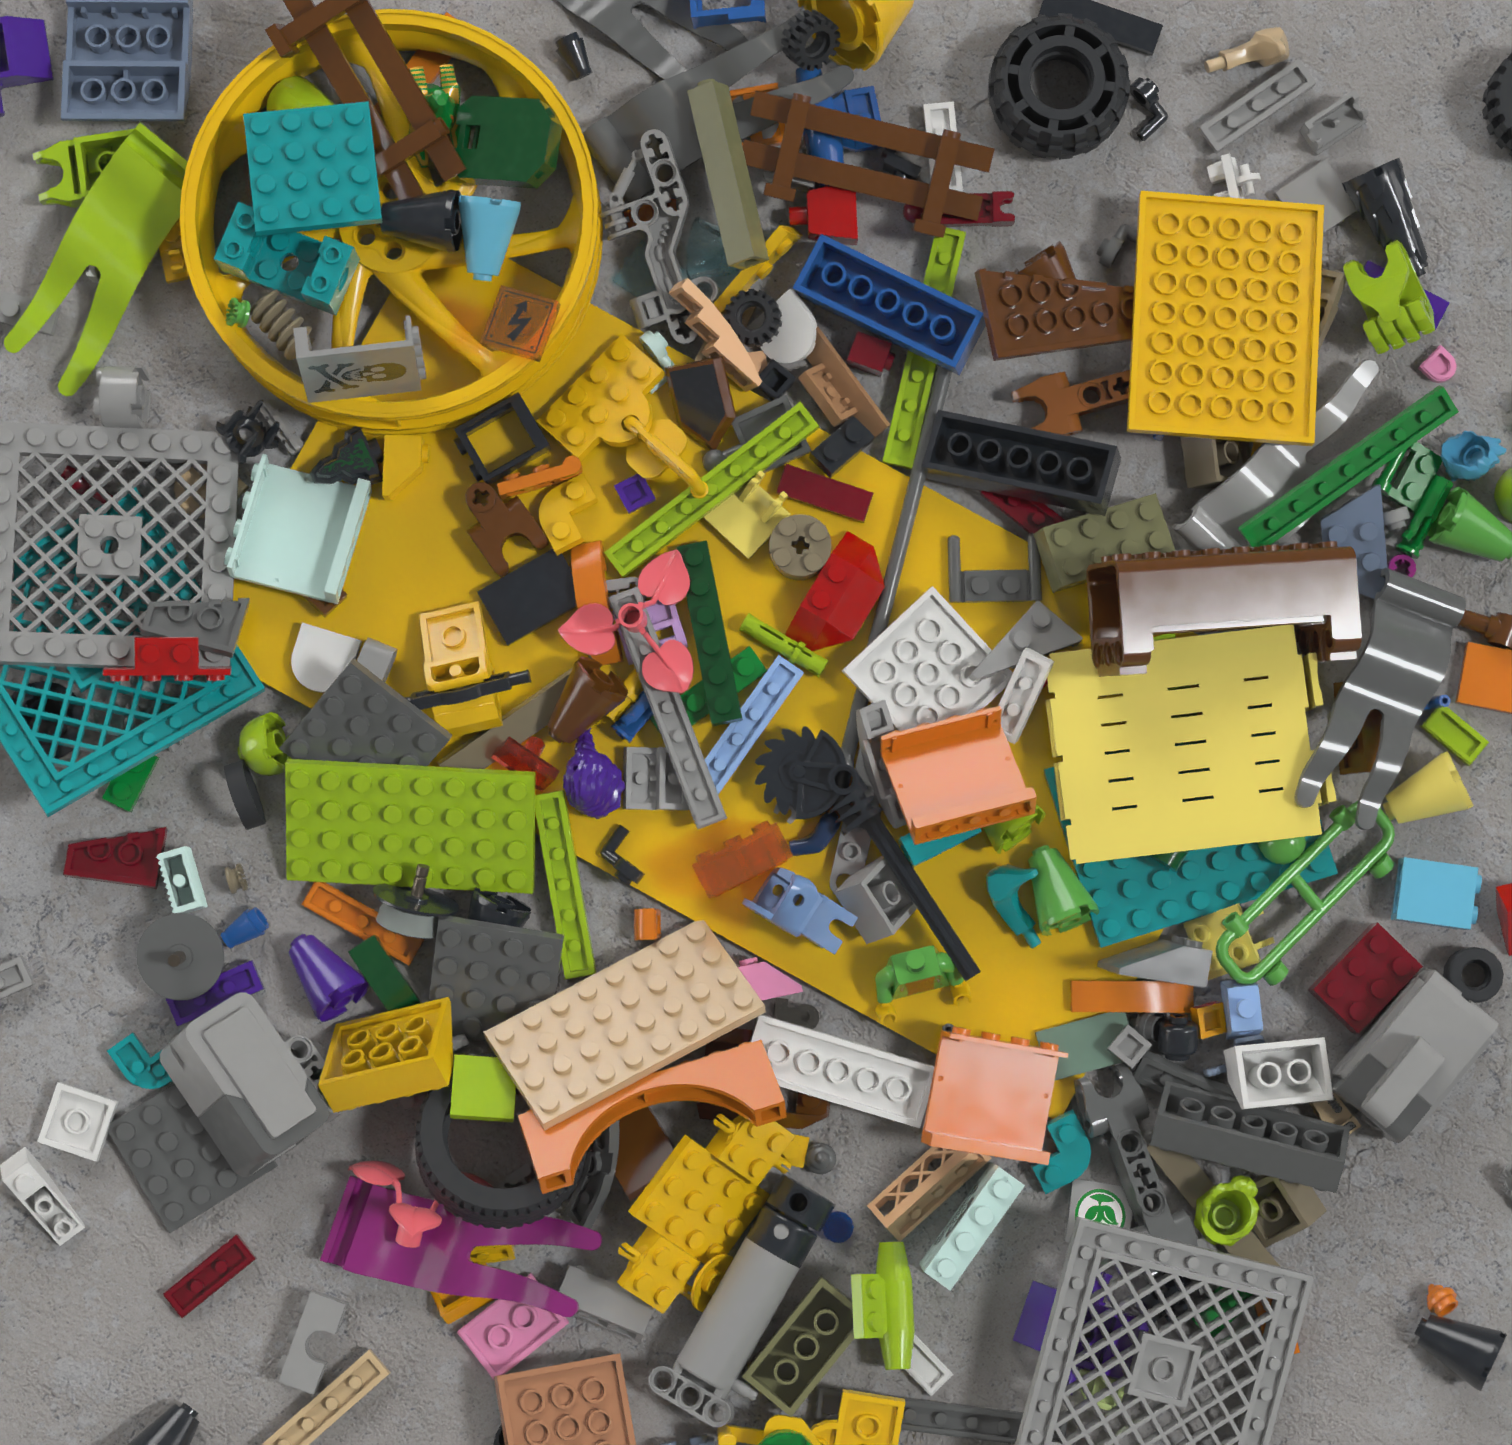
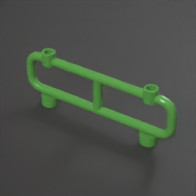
(1271, 966)

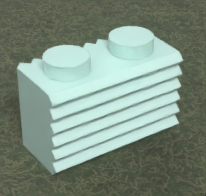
(182, 880)

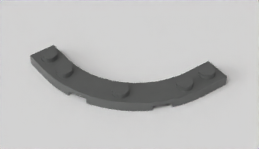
(595, 1179)

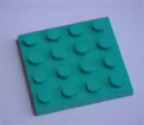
(312, 168)

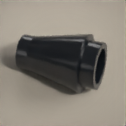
(574, 55)

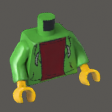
(916, 973)

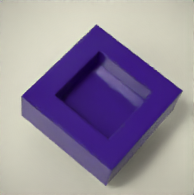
(634, 493)

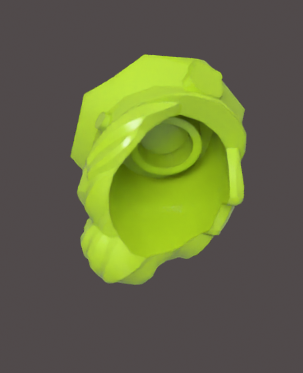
(1227, 1211)

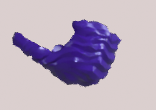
(592, 780)

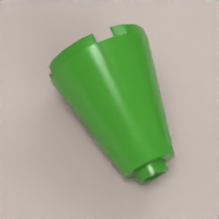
(1470, 528)
(1058, 893)

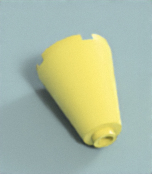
(1429, 793)

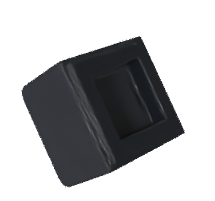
(775, 380)

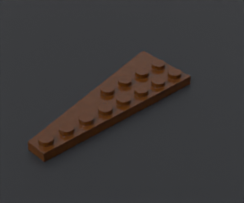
(1050, 314)

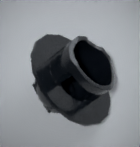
(54, 707)

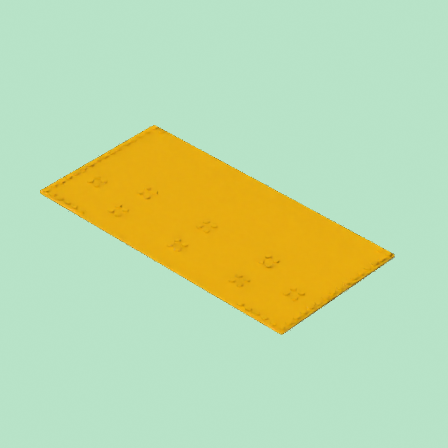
(422, 560)

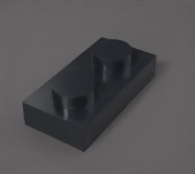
(841, 446)

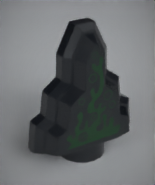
(350, 460)

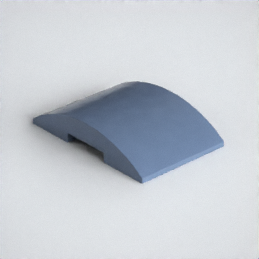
(127, 60)

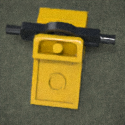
(459, 671)

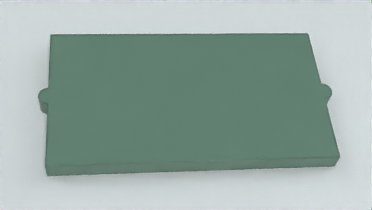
(1085, 1042)

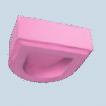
(1439, 365)

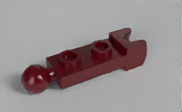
(989, 212)

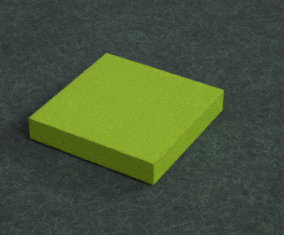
(481, 1090)

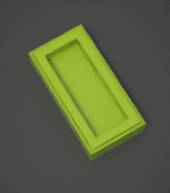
(1454, 734)

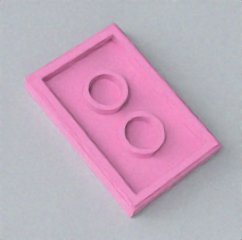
(509, 1333)

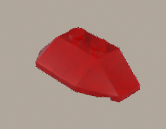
(839, 596)

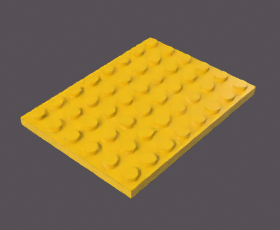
(1226, 318)

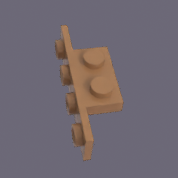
(838, 390)

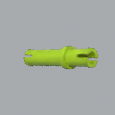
(784, 645)

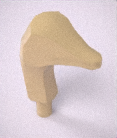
(1266, 48)

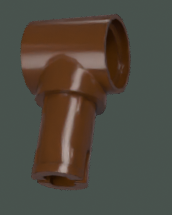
(1495, 628)

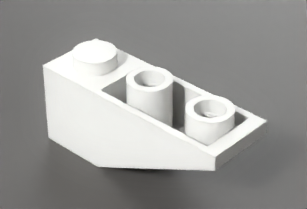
(40, 1196)

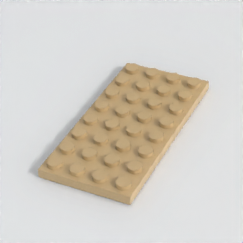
(624, 1023)

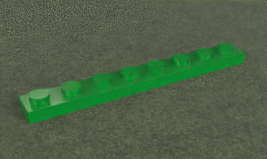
(1349, 468)

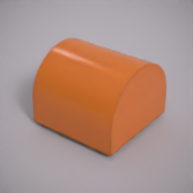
(647, 924)

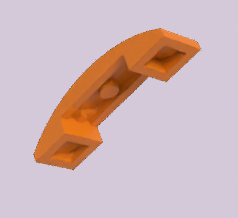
(591, 587)
(1131, 996)

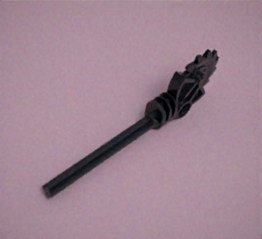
(804, 776)

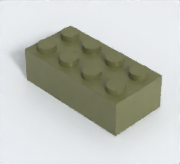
(1081, 541)
(803, 1347)

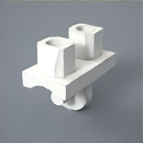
(1228, 171)

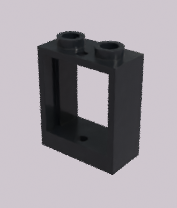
(512, 403)

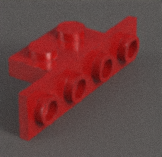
(167, 657)

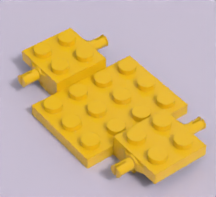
(699, 1206)

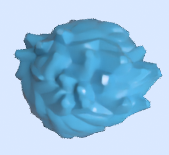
(1470, 455)

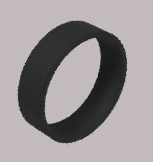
(244, 794)

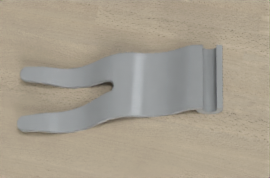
(1269, 474)

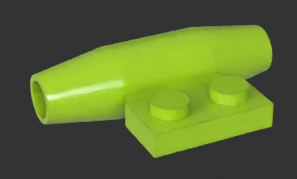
(885, 1305)

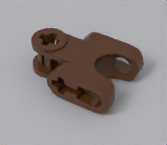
(498, 523)

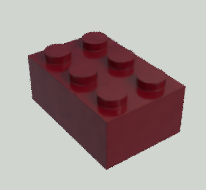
(1365, 978)

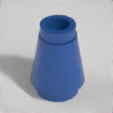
(246, 927)

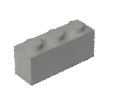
(606, 1303)

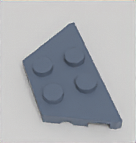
(1361, 526)

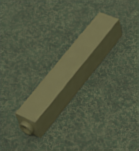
(727, 174)

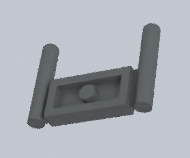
(994, 585)

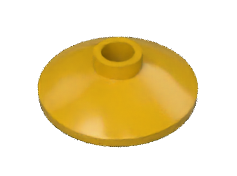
(708, 1280)

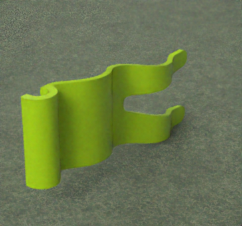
(118, 234)

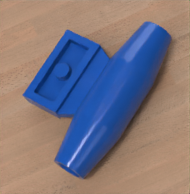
(854, 101)

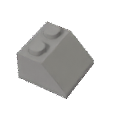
(876, 900)

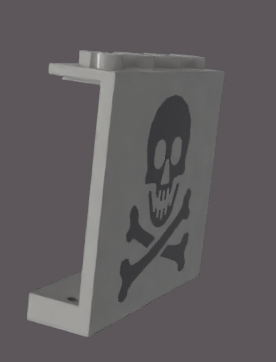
(361, 368)

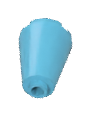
(486, 233)

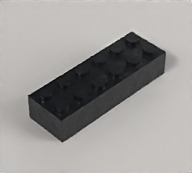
(1021, 462)

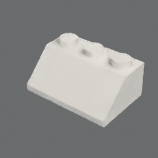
(1279, 1073)

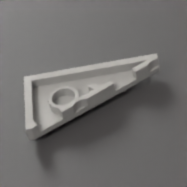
(1037, 630)

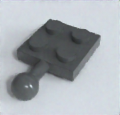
(752, 423)

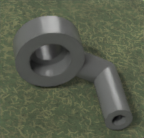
(1110, 248)

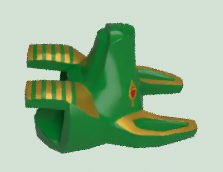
(442, 100)

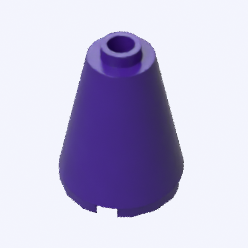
(325, 977)

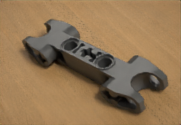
(1119, 1118)

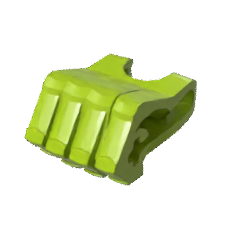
(1392, 302)

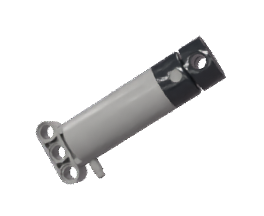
(745, 1302)

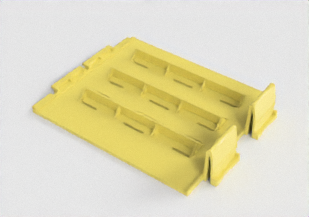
(1161, 819)

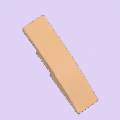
(718, 334)

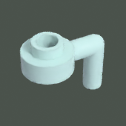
(655, 346)

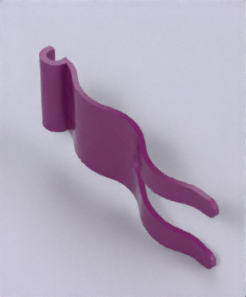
(366, 1245)

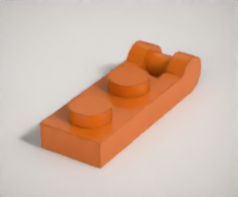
(541, 477)

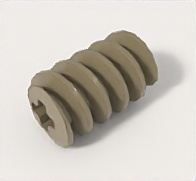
(277, 322)

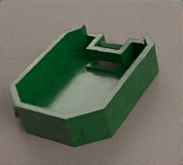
(512, 141)

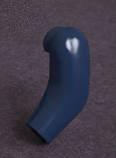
(818, 839)

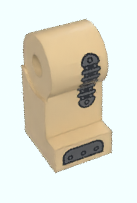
(1335, 1112)

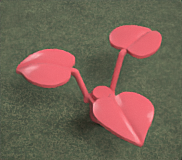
(592, 625)
(411, 1219)

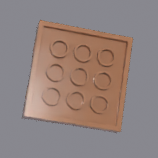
(566, 1404)

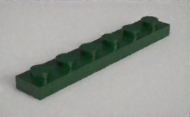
(710, 635)

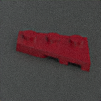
(119, 859)

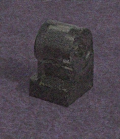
(802, 1015)

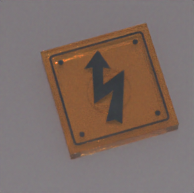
(520, 323)

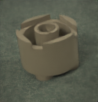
(788, 533)

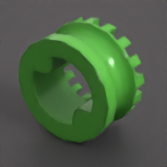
(238, 312)

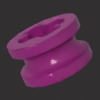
(1410, 571)

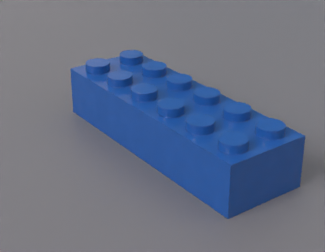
(890, 304)

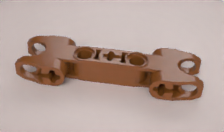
(1066, 403)

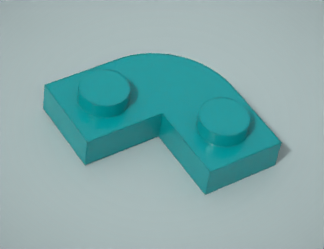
(138, 1064)
(1072, 1153)

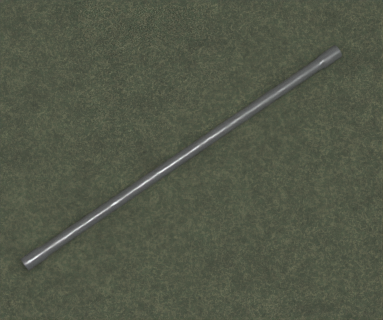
(896, 558)

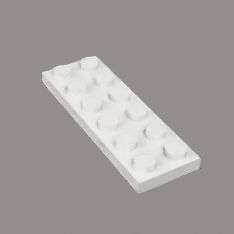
(845, 1071)

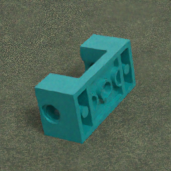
(322, 267)

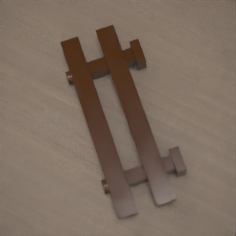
(430, 132)
(933, 197)

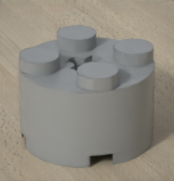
(122, 396)

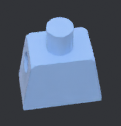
(1241, 1009)

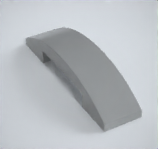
(873, 723)

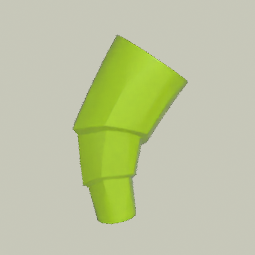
(296, 93)

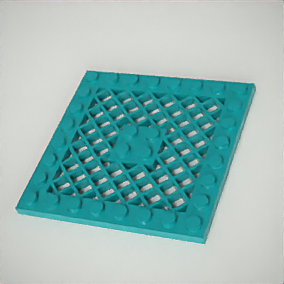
(132, 747)

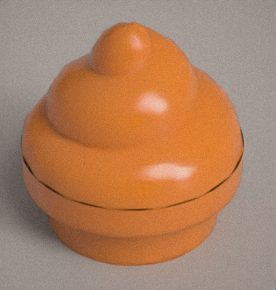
(1441, 1300)

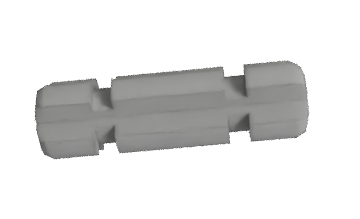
(286, 432)

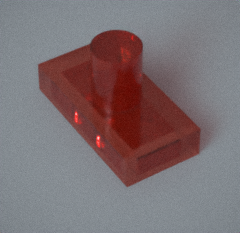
(526, 758)

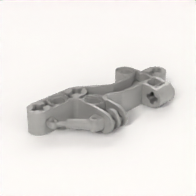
(663, 236)

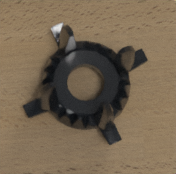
(257, 442)

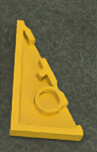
(777, 245)

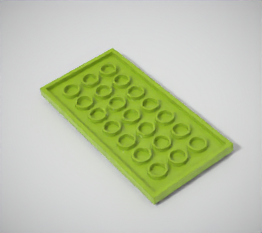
(386, 818)

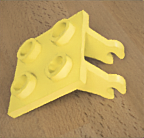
(748, 516)
(1210, 928)

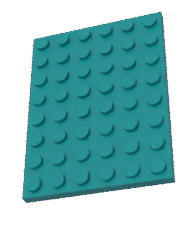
(1146, 896)

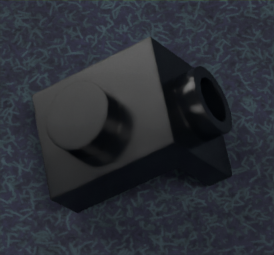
(899, 166)

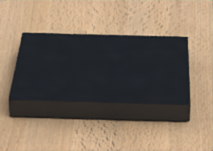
(530, 596)

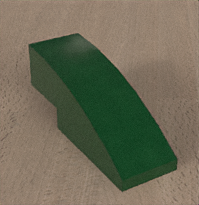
(383, 974)

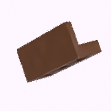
(1364, 749)

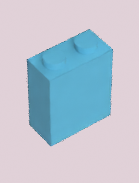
(1436, 893)

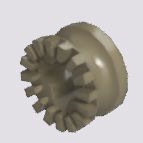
(235, 878)

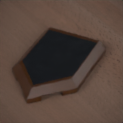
(702, 399)

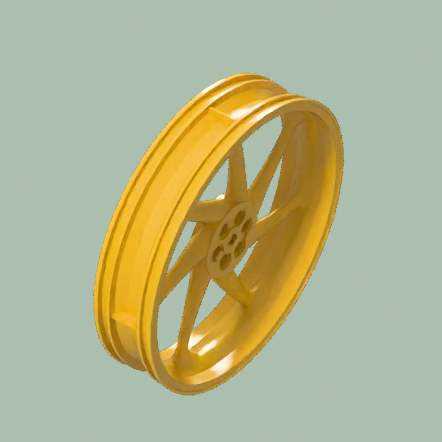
(502, 374)

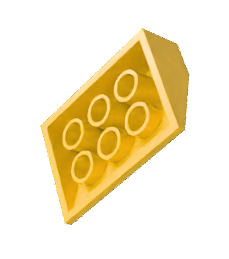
(389, 1056)

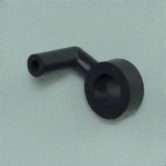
(1146, 95)
(625, 870)

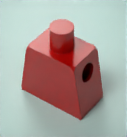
(830, 213)

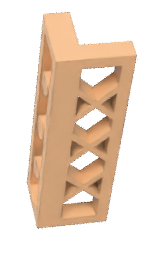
(932, 1188)

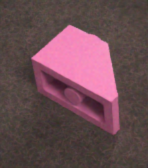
(767, 980)

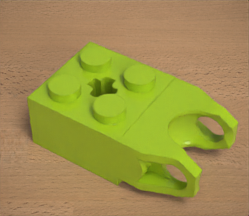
(81, 164)

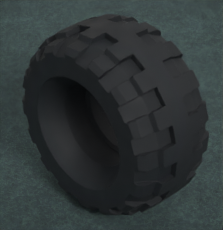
(1052, 130)

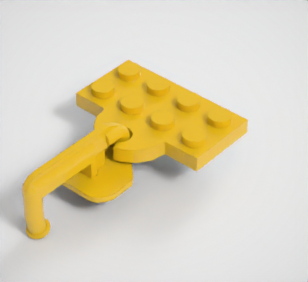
(612, 399)
(861, 1421)

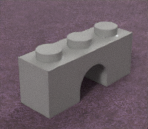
(300, 1367)

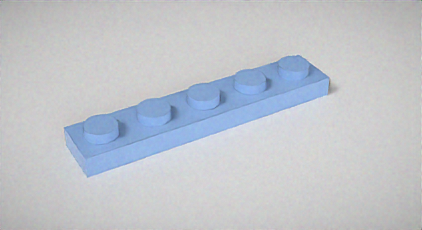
(756, 715)

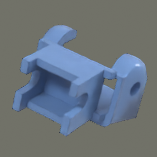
(808, 918)

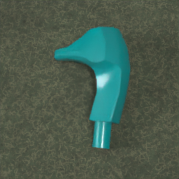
(1003, 889)

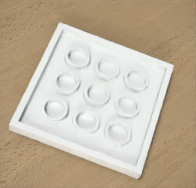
(925, 666)

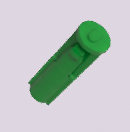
(1424, 517)

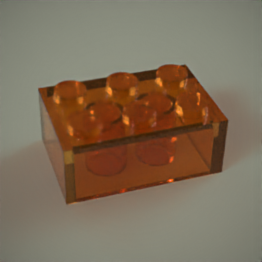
(741, 859)

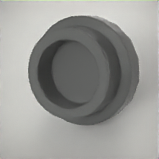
(1146, 1025)
(820, 1158)

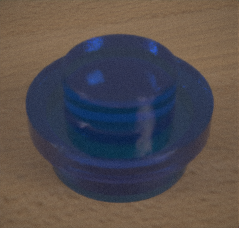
(838, 1227)

